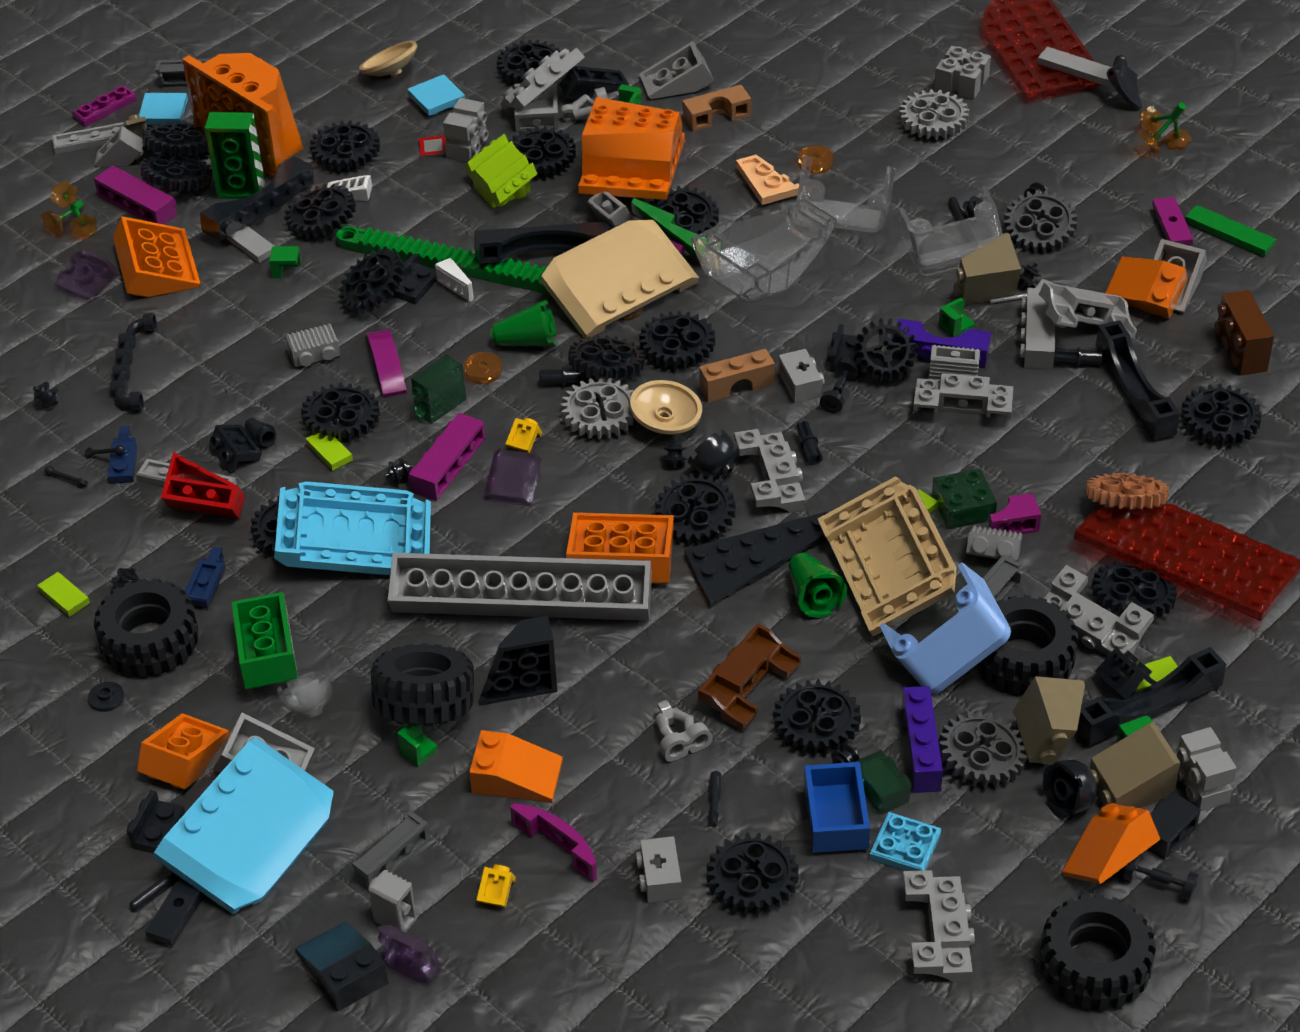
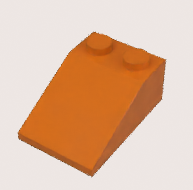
(1148, 284)
(180, 750)
(513, 768)
(1111, 842)

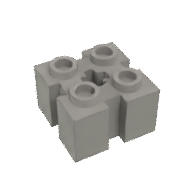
(962, 72)
(465, 129)
(1205, 769)

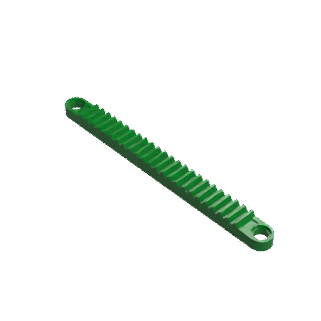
(430, 254)

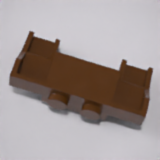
(742, 672)

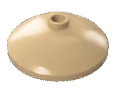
(389, 60)
(665, 407)

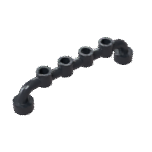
(124, 357)

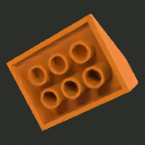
(154, 258)
(624, 538)

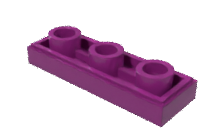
(104, 105)
(1172, 220)

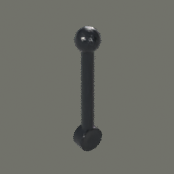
(89, 452)
(49, 470)

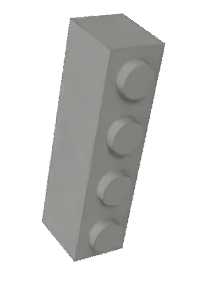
(1038, 332)

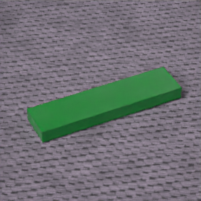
(1230, 230)

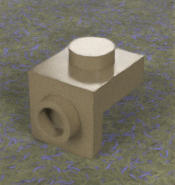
(136, 125)

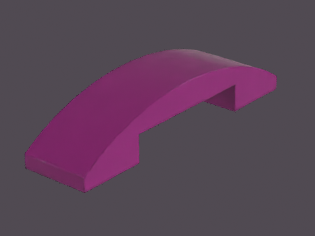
(386, 363)
(535, 820)

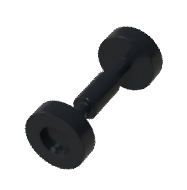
(832, 400)
(1163, 877)

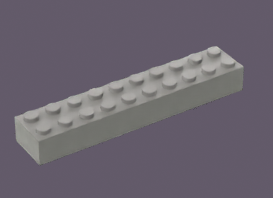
(520, 586)

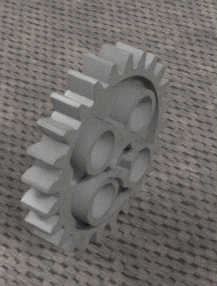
(934, 114)
(583, 412)

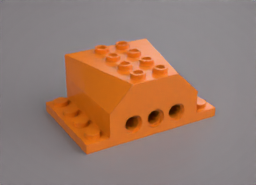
(245, 86)
(630, 150)

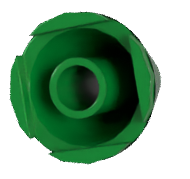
(526, 328)
(816, 586)

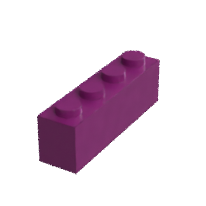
(135, 196)
(447, 456)

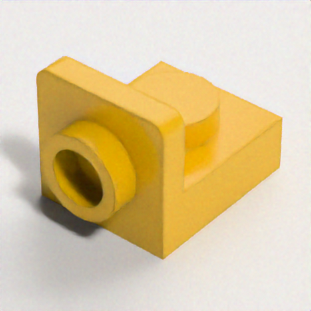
(523, 435)
(495, 885)

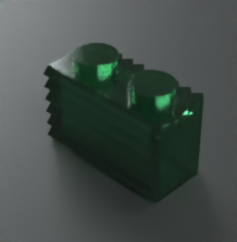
(883, 781)

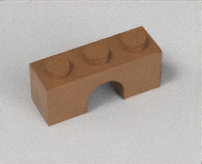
(729, 101)
(719, 377)

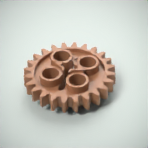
(1127, 490)

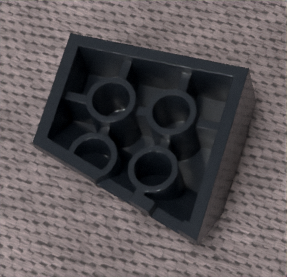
(522, 664)

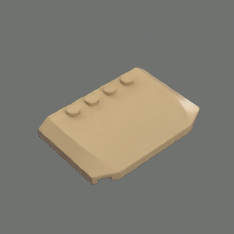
(616, 275)
(890, 553)

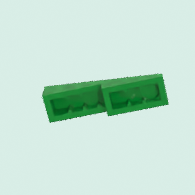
(666, 222)

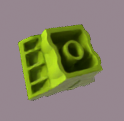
(500, 172)

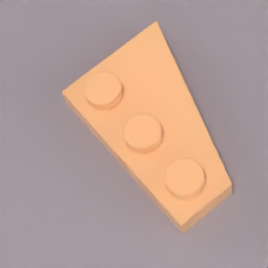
(764, 181)

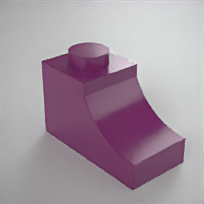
(1019, 515)

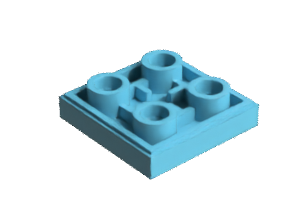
(435, 94)
(163, 108)
(905, 843)

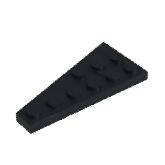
(750, 556)

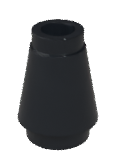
(262, 433)

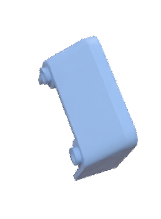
(956, 644)

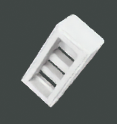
(359, 186)
(454, 279)

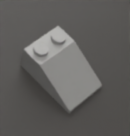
(677, 74)
(1192, 259)
(249, 728)

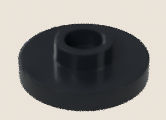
(106, 696)

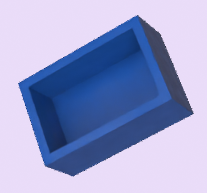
(836, 807)

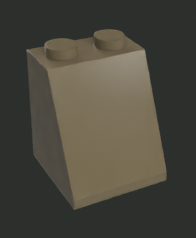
(988, 272)
(1049, 716)
(1136, 769)

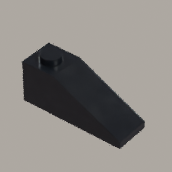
(585, 79)

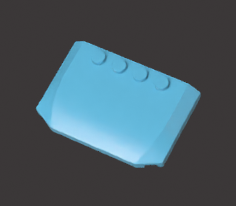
(349, 527)
(247, 827)

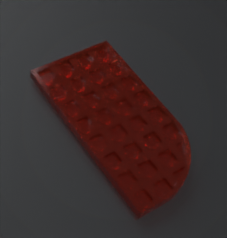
(1018, 36)
(1194, 554)

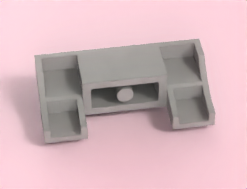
(538, 81)
(1072, 304)
(963, 395)
(778, 466)
(1095, 625)
(948, 921)

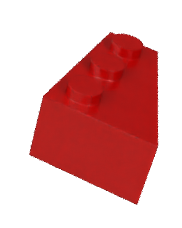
(199, 490)

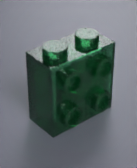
(438, 389)
(964, 498)

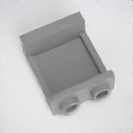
(538, 113)

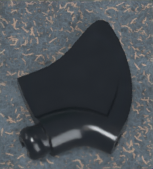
(1125, 81)

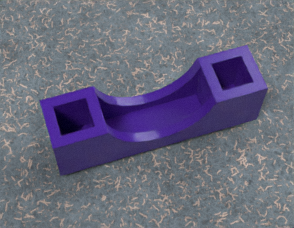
(969, 339)
(923, 740)

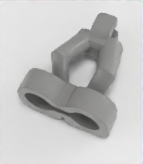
(574, 108)
(677, 744)

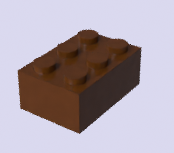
(1244, 332)

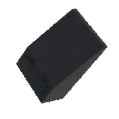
(344, 965)

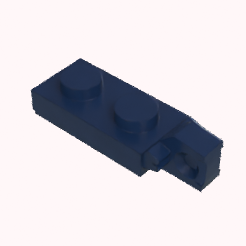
(123, 465)
(206, 578)

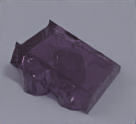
(86, 274)
(513, 477)
(409, 954)

